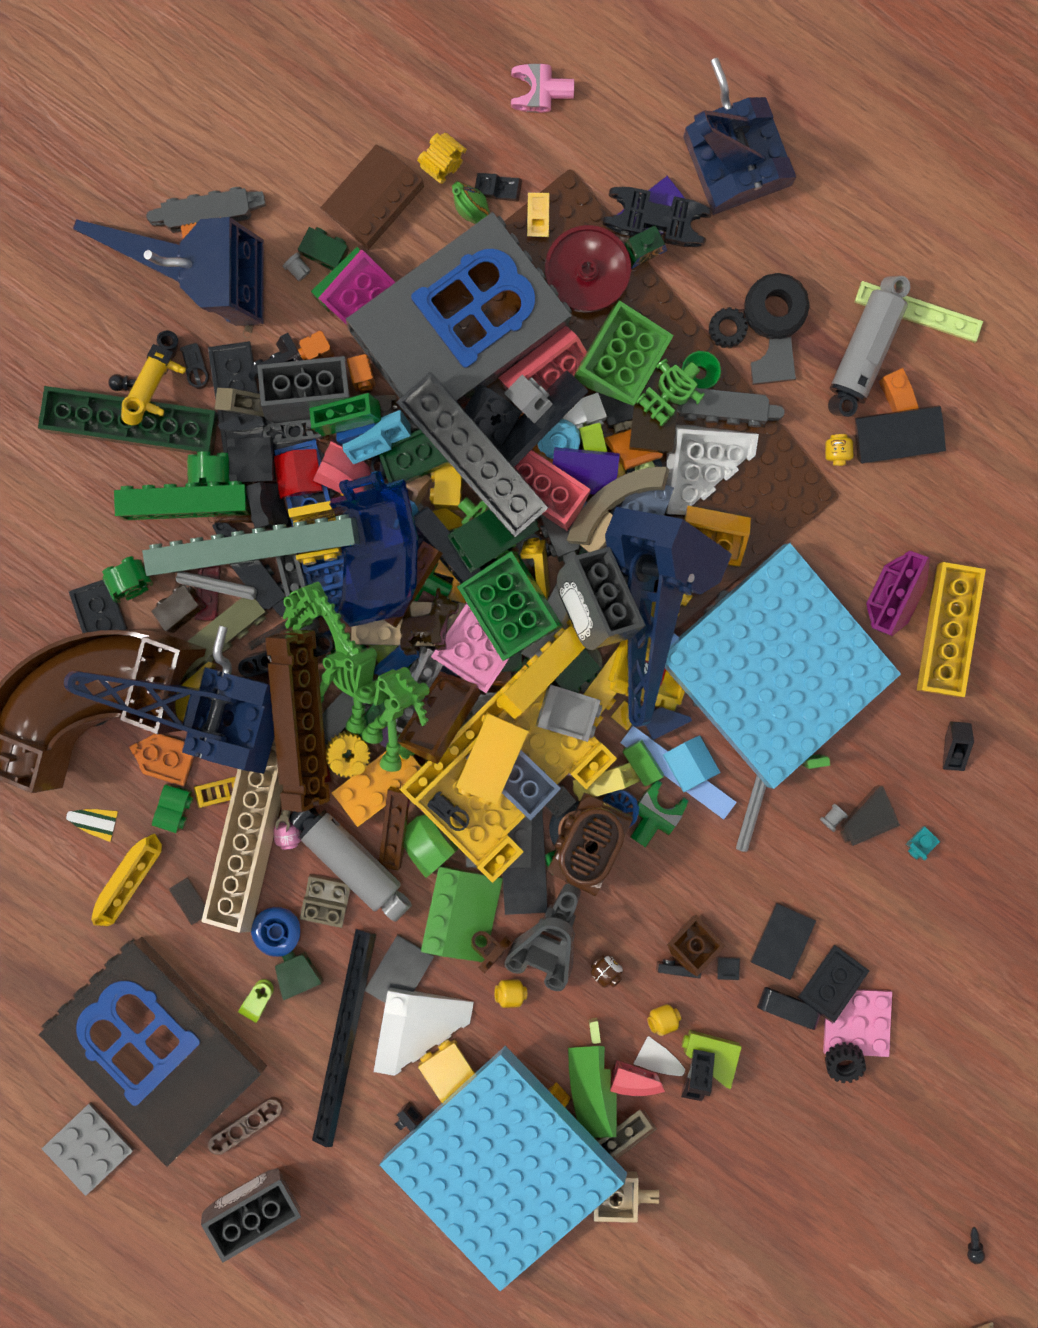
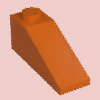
(898, 391)

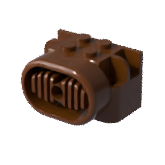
(591, 822)

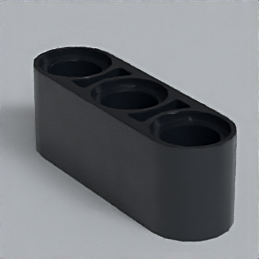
(788, 1008)

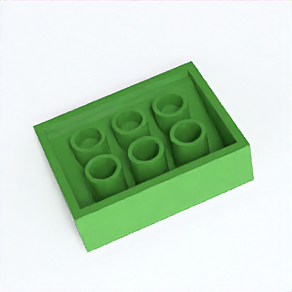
(623, 355)
(459, 908)

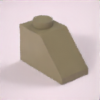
(238, 402)

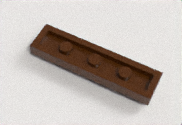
(426, 561)
(394, 829)

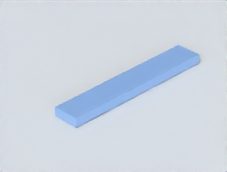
(704, 792)

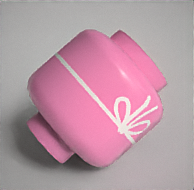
(287, 839)

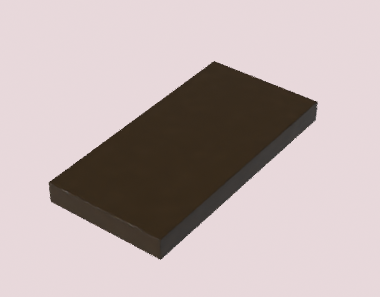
(647, 432)

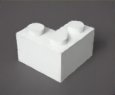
(587, 412)

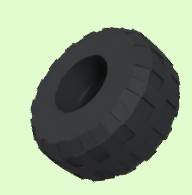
(790, 291)

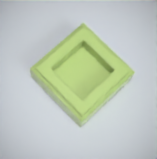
(594, 1030)

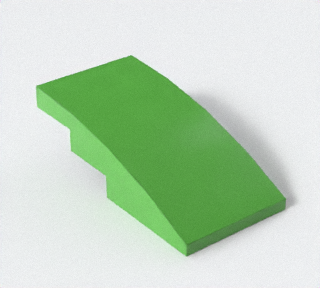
(591, 1092)

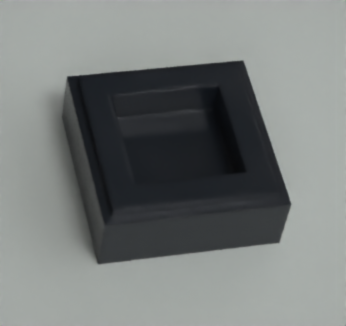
(728, 968)

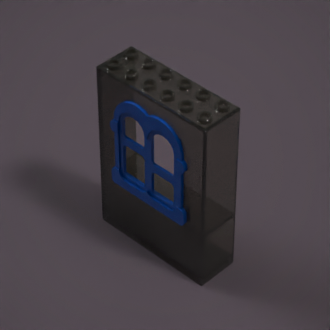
(184, 1088)

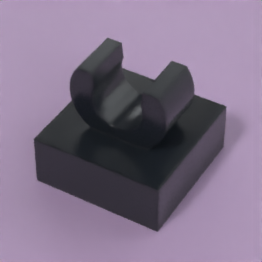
(408, 1117)

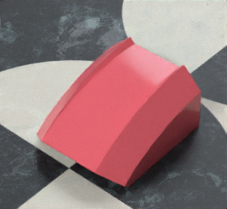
(338, 467)
(634, 1081)

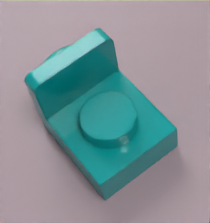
(922, 844)

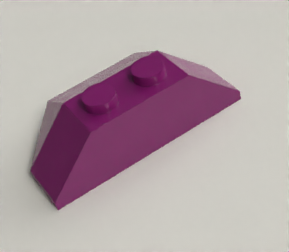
(898, 592)

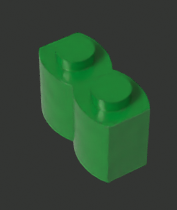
(172, 808)

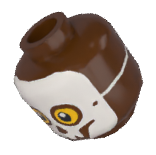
(606, 971)

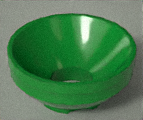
(709, 363)

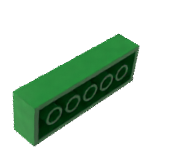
(181, 502)

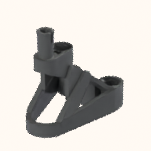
(545, 952)

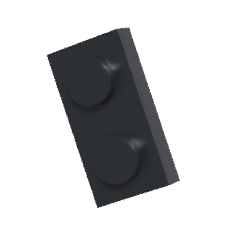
(668, 966)

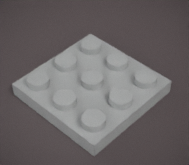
(88, 1149)

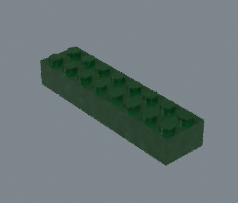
(100, 418)

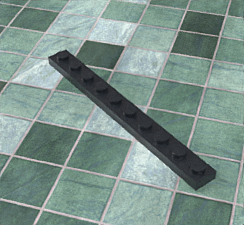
(344, 1037)

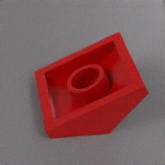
(296, 473)

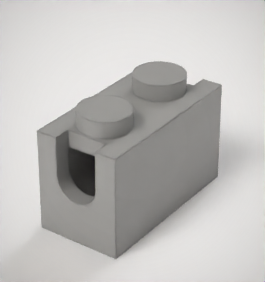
(529, 397)

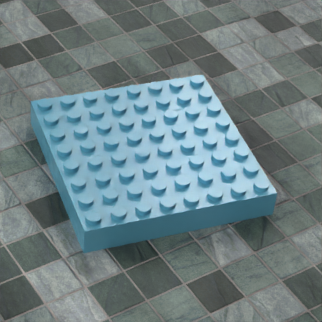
(779, 666)
(503, 1169)

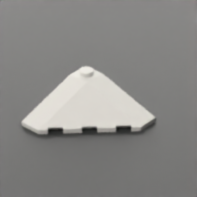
(702, 460)
(414, 1025)

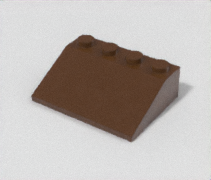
(373, 196)

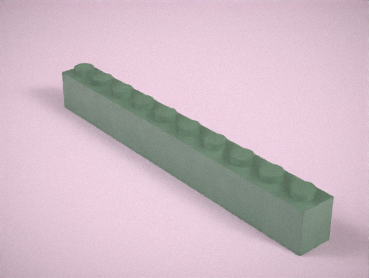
(252, 546)

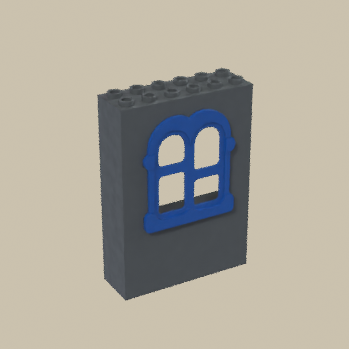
(411, 338)

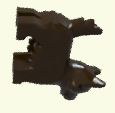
(427, 627)

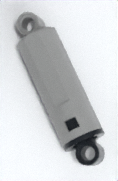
(869, 346)
(351, 862)

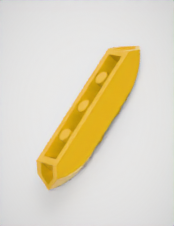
(125, 880)

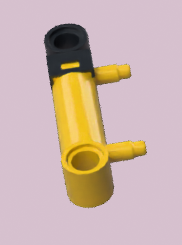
(157, 364)

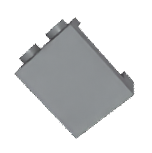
(569, 713)

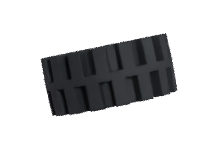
(730, 314)
(842, 1053)

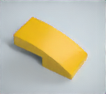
(538, 215)

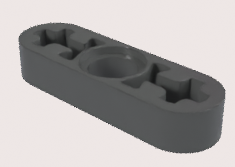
(279, 438)

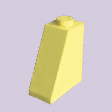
(609, 781)

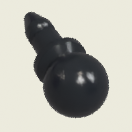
(118, 382)
(975, 1248)

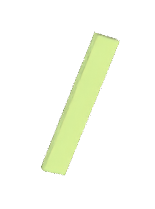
(930, 315)

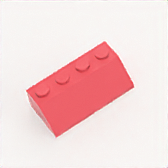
(549, 360)
(558, 489)

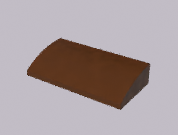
(447, 708)

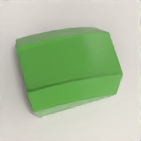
(427, 845)

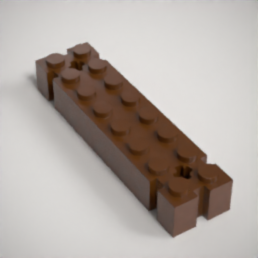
(297, 719)

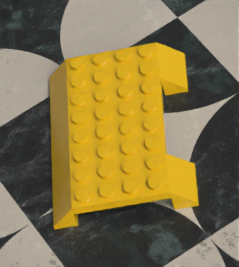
(486, 835)

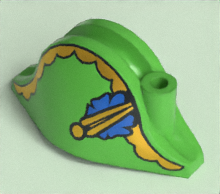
(469, 202)

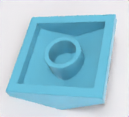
(691, 763)

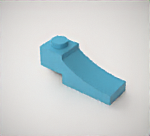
(379, 438)

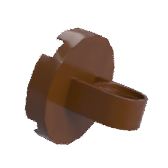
(491, 951)

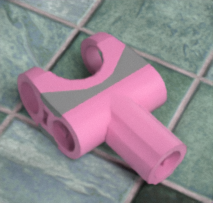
(542, 88)

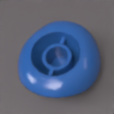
(275, 931)

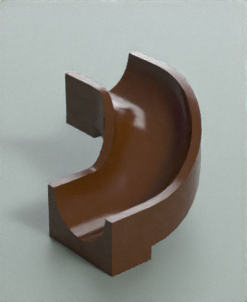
(45, 720)

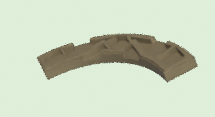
(610, 496)

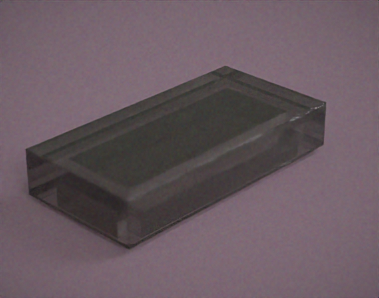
(188, 900)

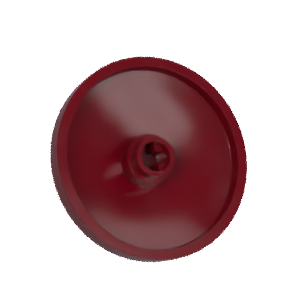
(588, 268)

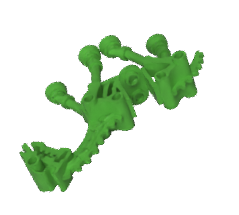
(353, 674)

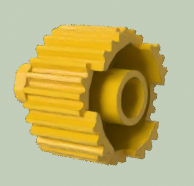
(441, 157)
(353, 764)

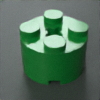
(206, 468)
(126, 579)

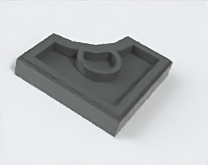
(776, 364)

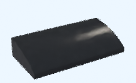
(900, 434)

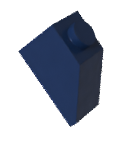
(665, 721)

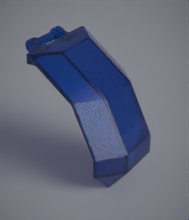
(383, 567)

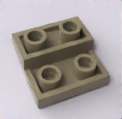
(325, 901)

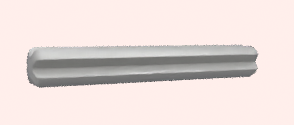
(216, 585)
(751, 815)

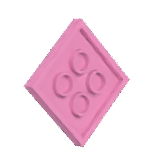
(470, 652)
(863, 1023)

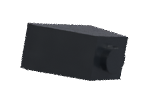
(957, 746)

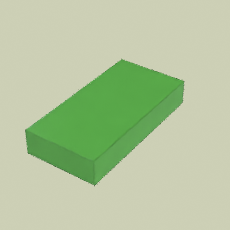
(816, 761)
(643, 763)

